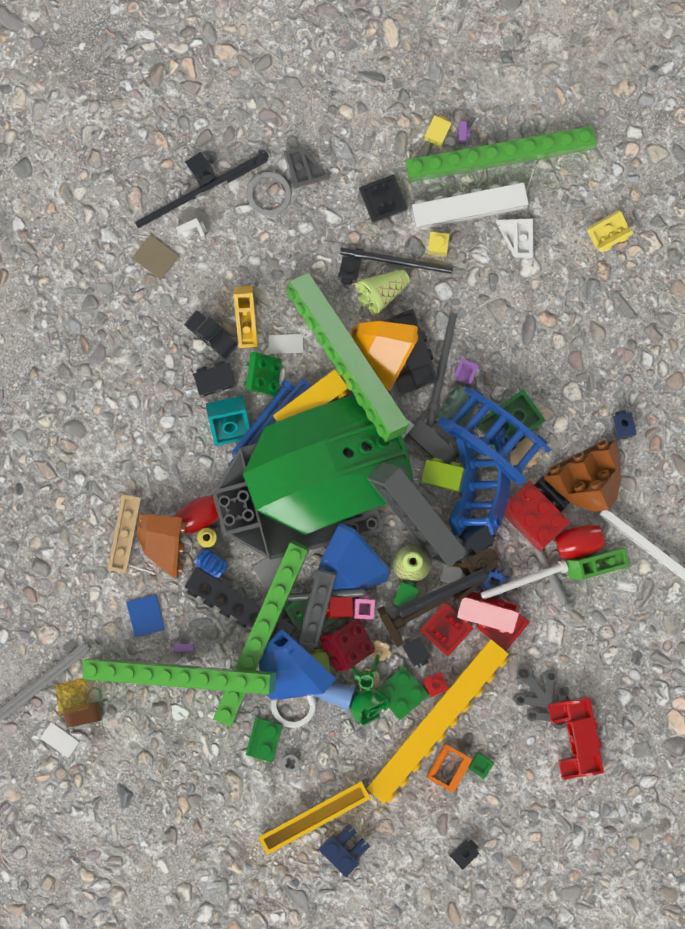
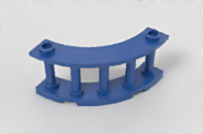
(482, 444)
(461, 514)

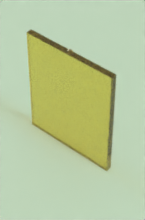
(72, 697)

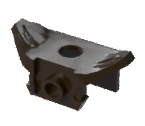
(485, 559)

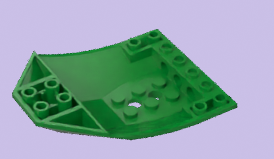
(302, 472)

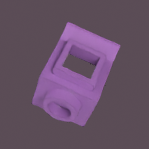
(466, 371)

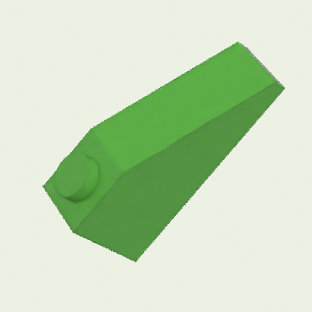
(597, 564)

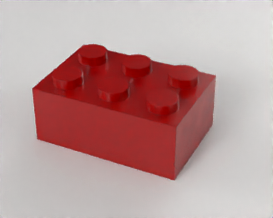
(535, 516)

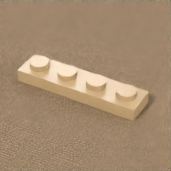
(124, 534)

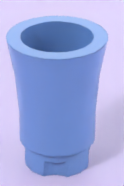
(339, 695)

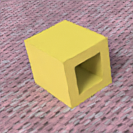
(438, 130)
(438, 244)

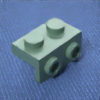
(454, 402)

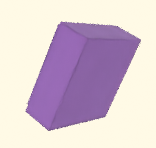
(184, 647)

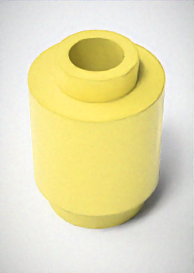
(213, 538)

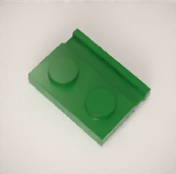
(264, 740)

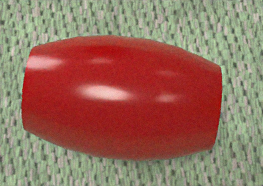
(198, 514)
(580, 541)

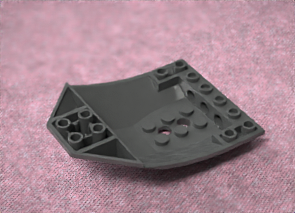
(263, 534)

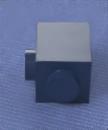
(623, 425)

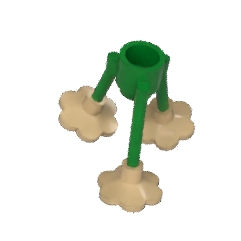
(370, 678)

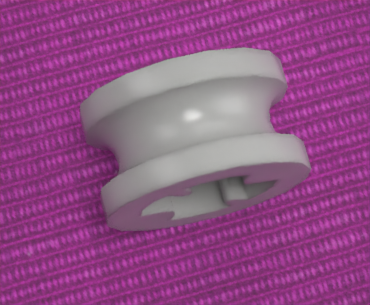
(284, 762)

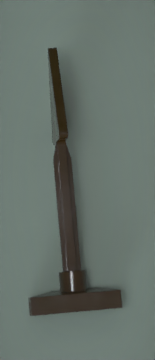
(394, 624)

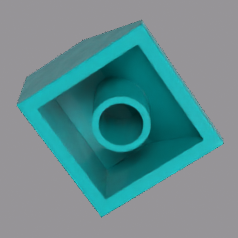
(228, 420)

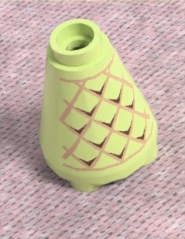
(381, 290)
(409, 572)

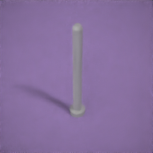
(553, 580)

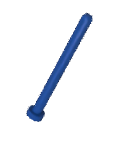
(286, 386)

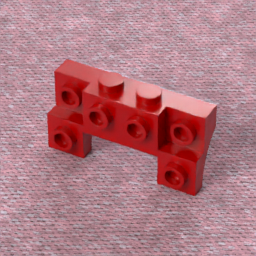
(582, 735)

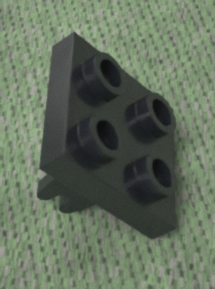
(383, 198)

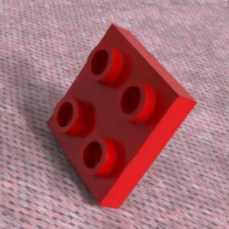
(446, 629)

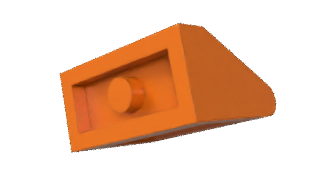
(459, 772)

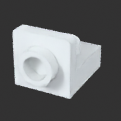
(187, 229)

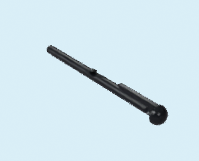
(228, 176)

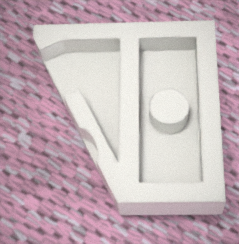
(518, 236)

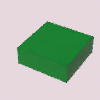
(481, 765)

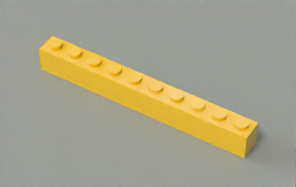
(433, 726)

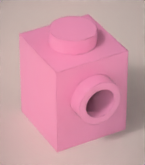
(363, 607)

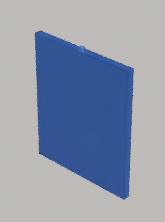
(145, 615)

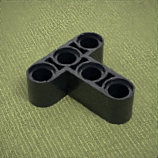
(211, 333)

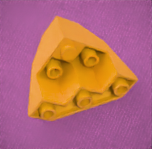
(385, 347)

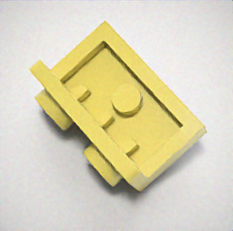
(609, 231)

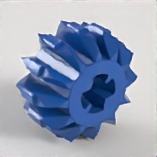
(211, 563)
(495, 575)

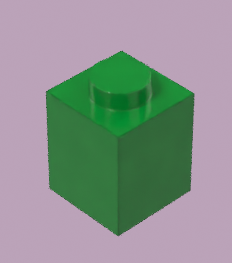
(406, 593)

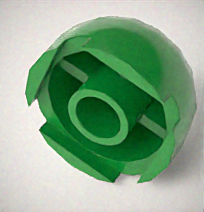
(367, 705)

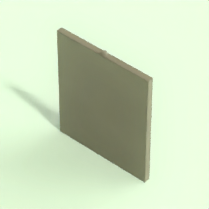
(155, 257)

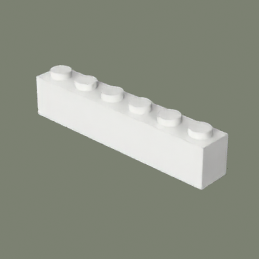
(469, 206)

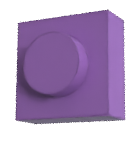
(463, 132)

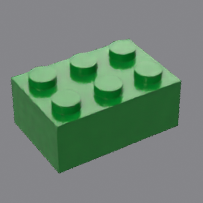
(521, 408)

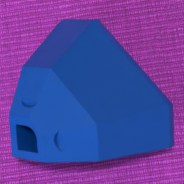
(353, 561)
(296, 669)

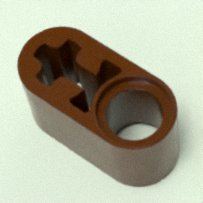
(85, 716)

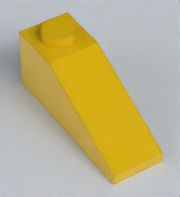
(245, 316)

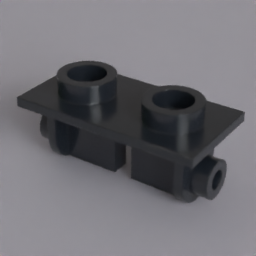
(555, 498)

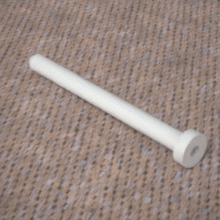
(560, 567)

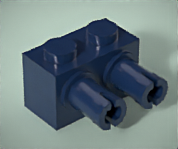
(338, 855)

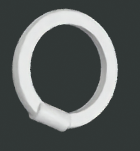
(312, 701)

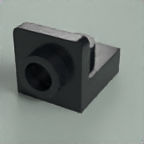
(349, 270)

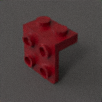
(347, 645)

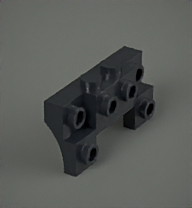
(419, 361)

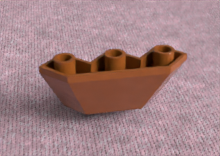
(589, 477)
(162, 541)

